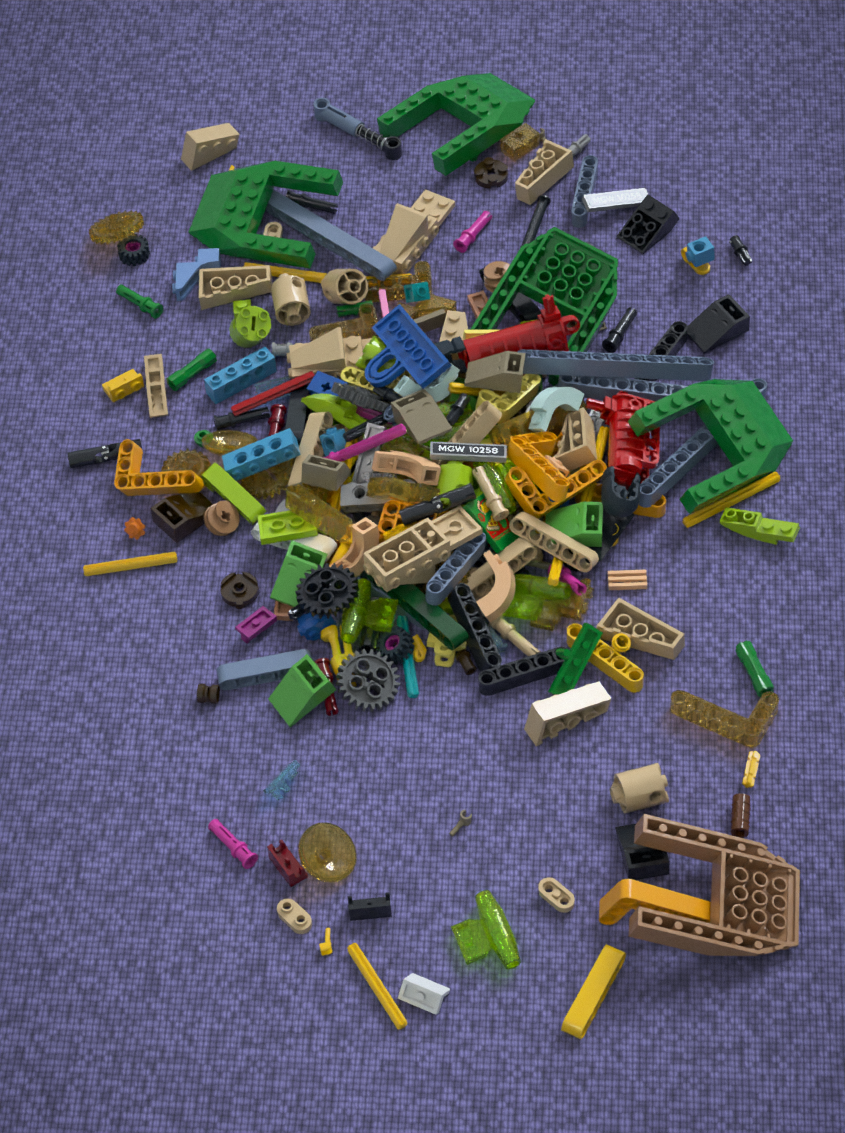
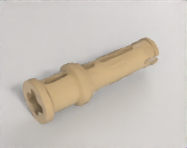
(493, 500)
(509, 632)

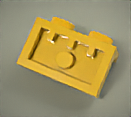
(123, 385)

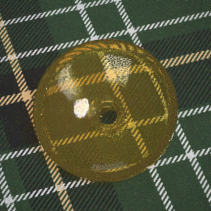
(226, 441)
(333, 845)

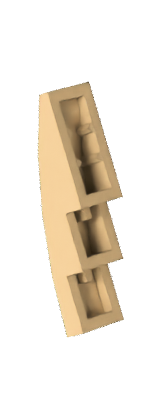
(155, 385)

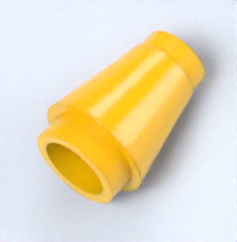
(621, 643)

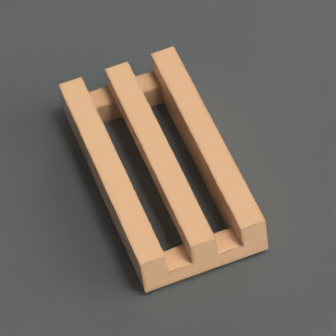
(627, 577)

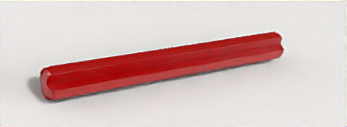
(272, 394)

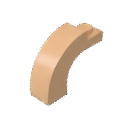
(407, 464)
(364, 537)
(503, 591)

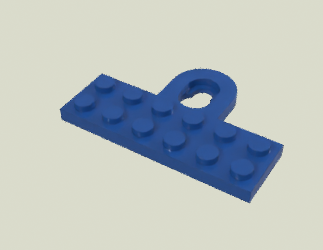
(409, 347)

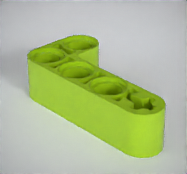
(230, 490)

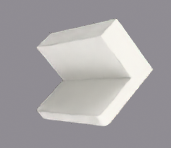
(423, 993)

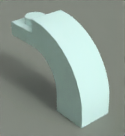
(437, 389)
(548, 400)

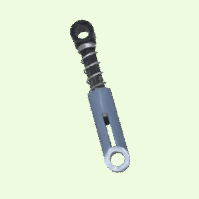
(326, 112)

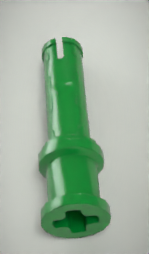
(145, 303)

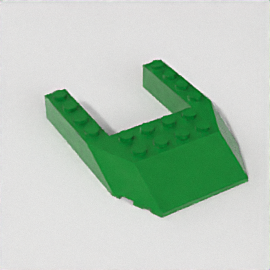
(478, 100)
(237, 202)
(560, 266)
(739, 423)

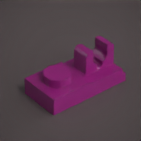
(255, 624)

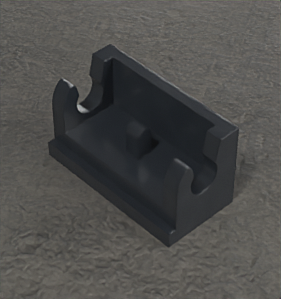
(369, 908)

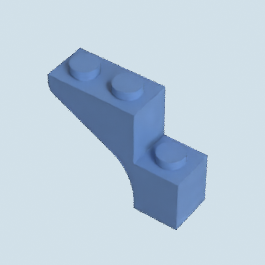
(187, 273)

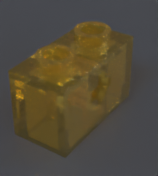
(520, 142)

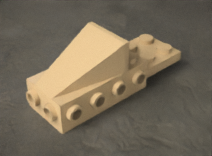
(413, 229)
(326, 354)
(415, 551)

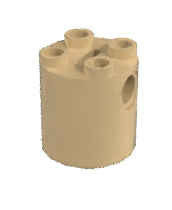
(345, 286)
(290, 300)
(639, 788)

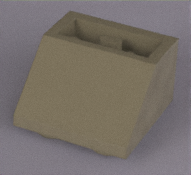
(324, 472)

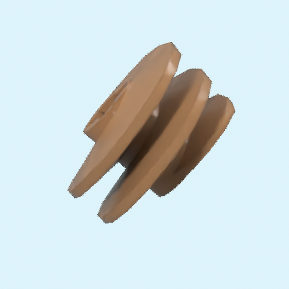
(493, 274)
(221, 518)

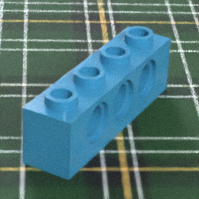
(240, 375)
(261, 455)

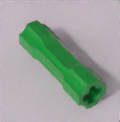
(181, 377)
(748, 656)

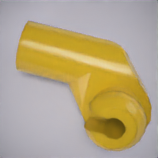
(419, 649)

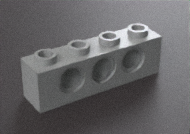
(352, 504)

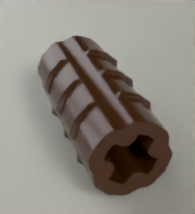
(740, 815)

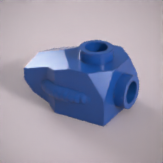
(312, 626)

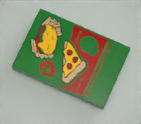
(497, 532)

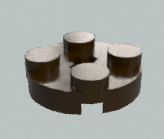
(487, 166)
(244, 597)

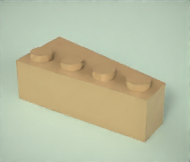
(543, 171)
(232, 284)
(643, 630)
(565, 711)

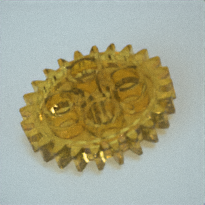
(116, 227)
(262, 484)

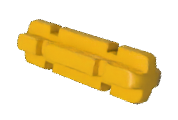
(751, 769)

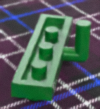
(575, 659)

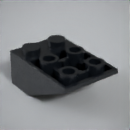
(648, 224)
(718, 324)
(639, 860)

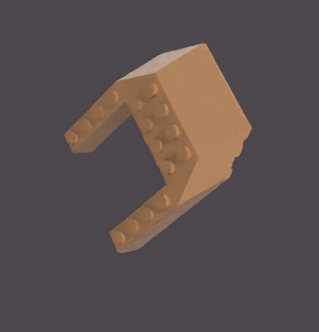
(751, 894)

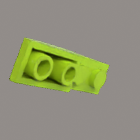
(340, 409)
(756, 527)

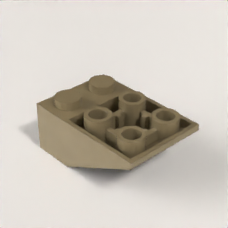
(497, 372)
(420, 416)

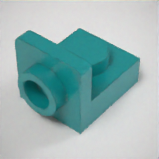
(416, 292)

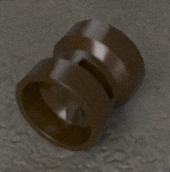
(208, 693)

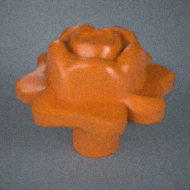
(134, 528)

